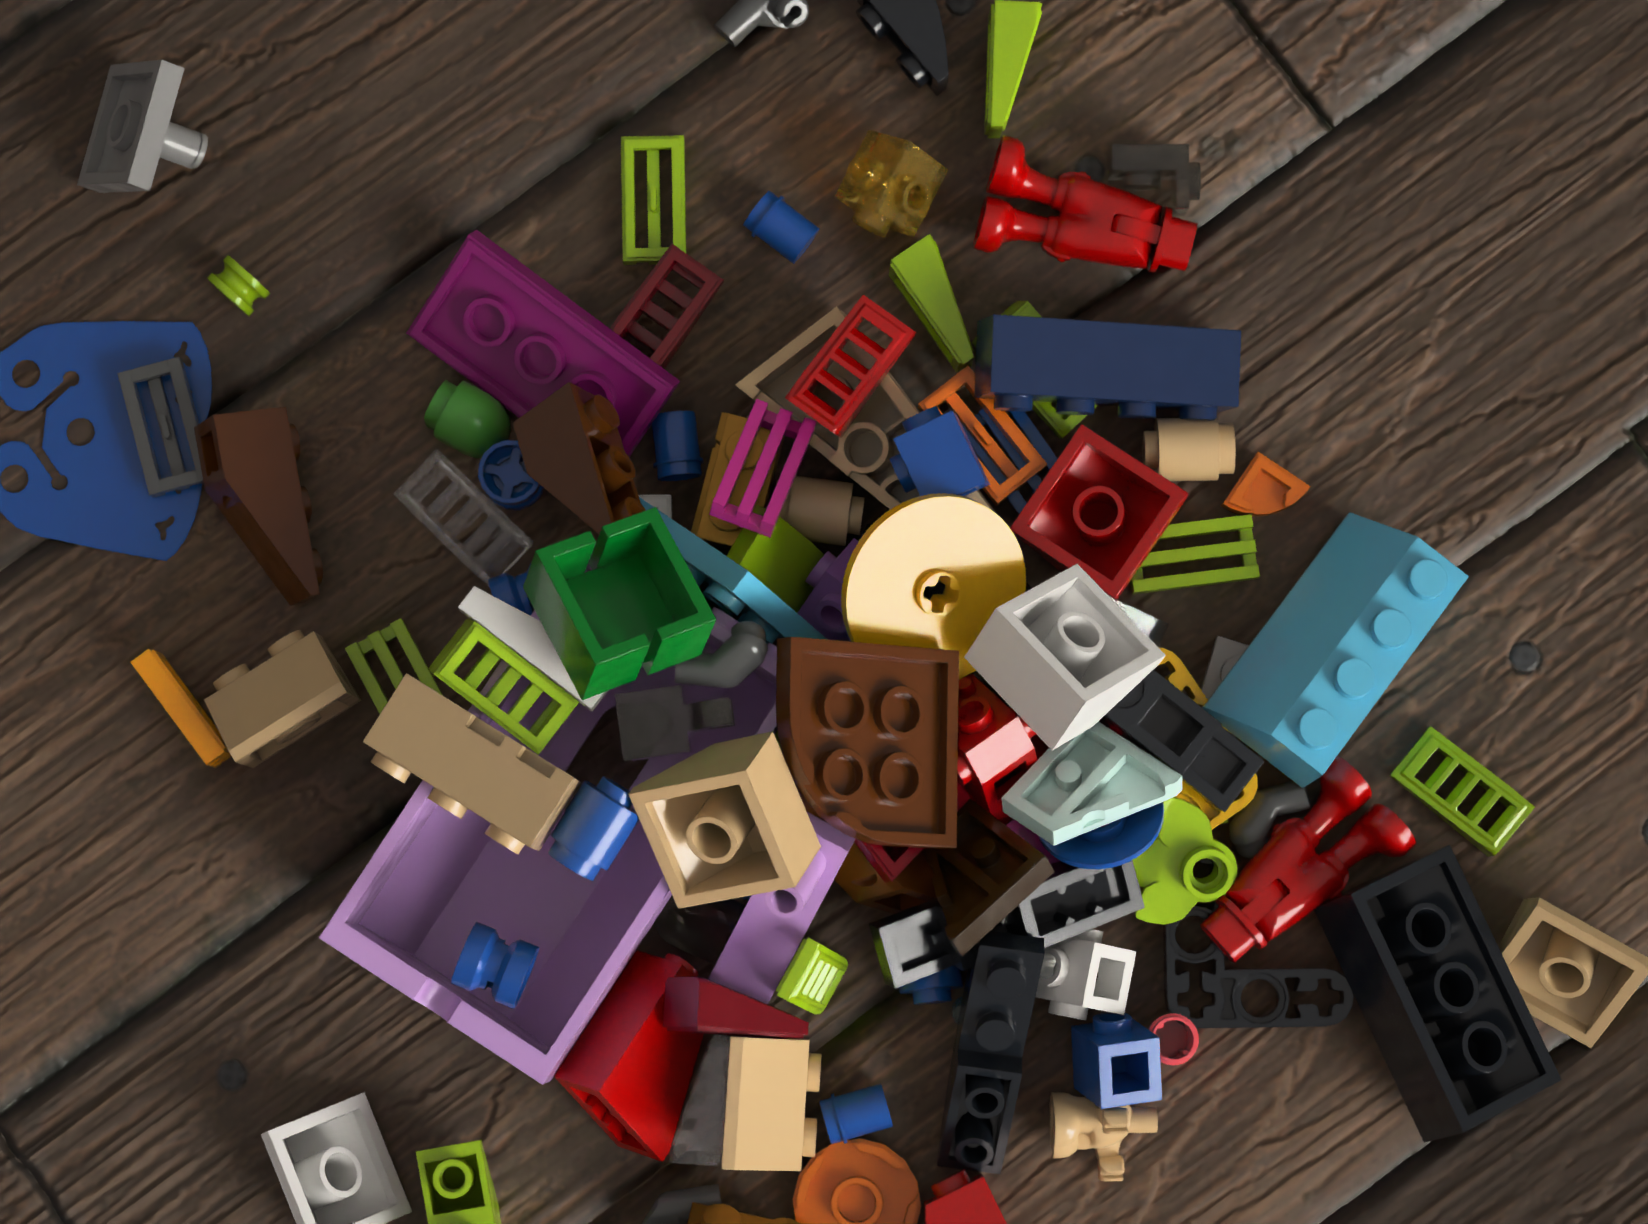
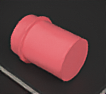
(1177, 1041)

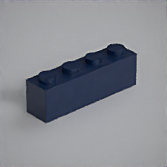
(1107, 365)

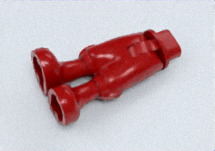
(1094, 219)
(1288, 875)

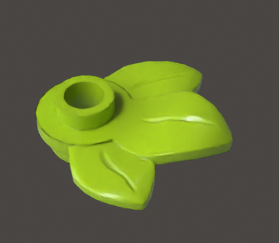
(1168, 865)

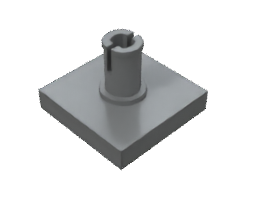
(136, 129)

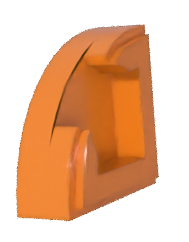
(1264, 489)

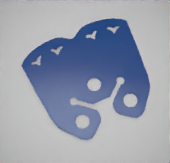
(106, 486)

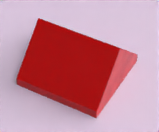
(1098, 511)

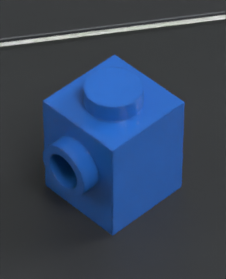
(937, 456)
(1116, 1061)

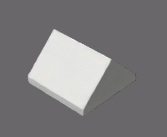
(337, 1167)

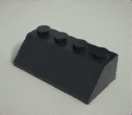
(1437, 995)

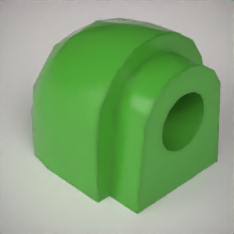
(467, 418)

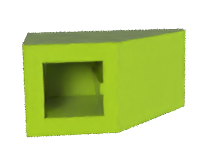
(458, 1185)

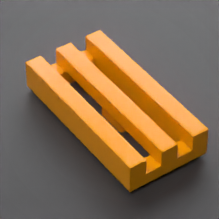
(182, 706)

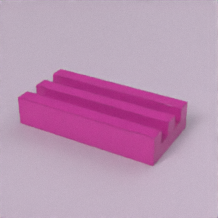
(780, 425)

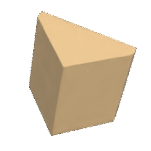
(1569, 970)

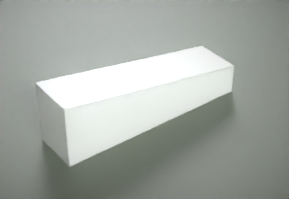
(524, 636)

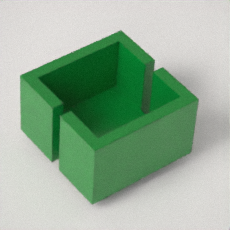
(626, 611)

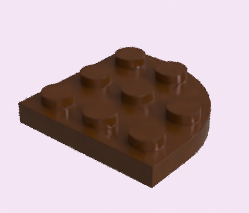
(872, 737)

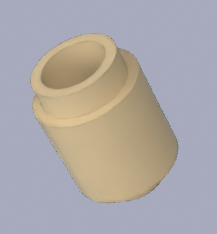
(1190, 449)
(823, 510)

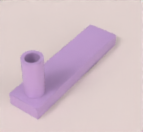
(777, 922)

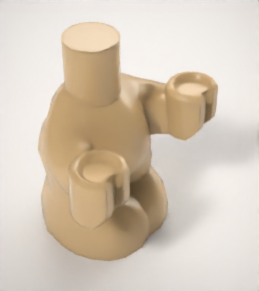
(1083, 1126)

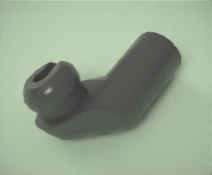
(748, 14)
(730, 662)
(1252, 824)

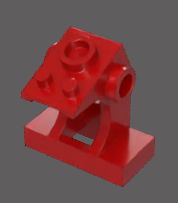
(991, 745)

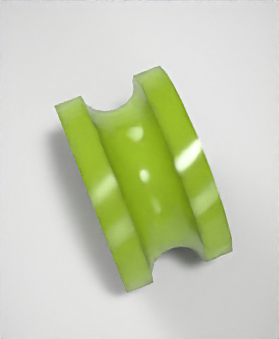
(238, 285)

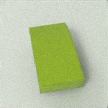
(778, 561)

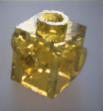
(890, 184)

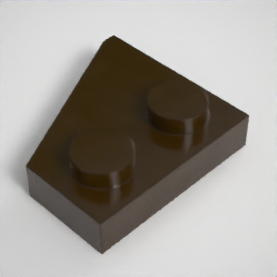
(983, 875)

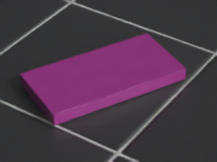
(529, 340)

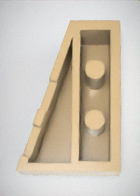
(470, 766)

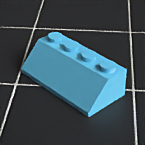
(1334, 645)

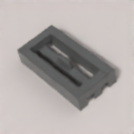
(152, 374)

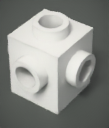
(1071, 975)

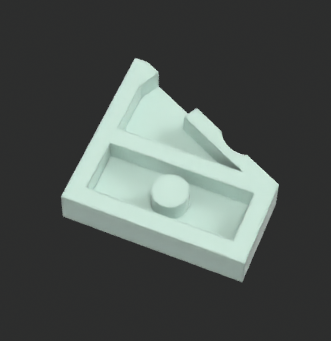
(1088, 785)

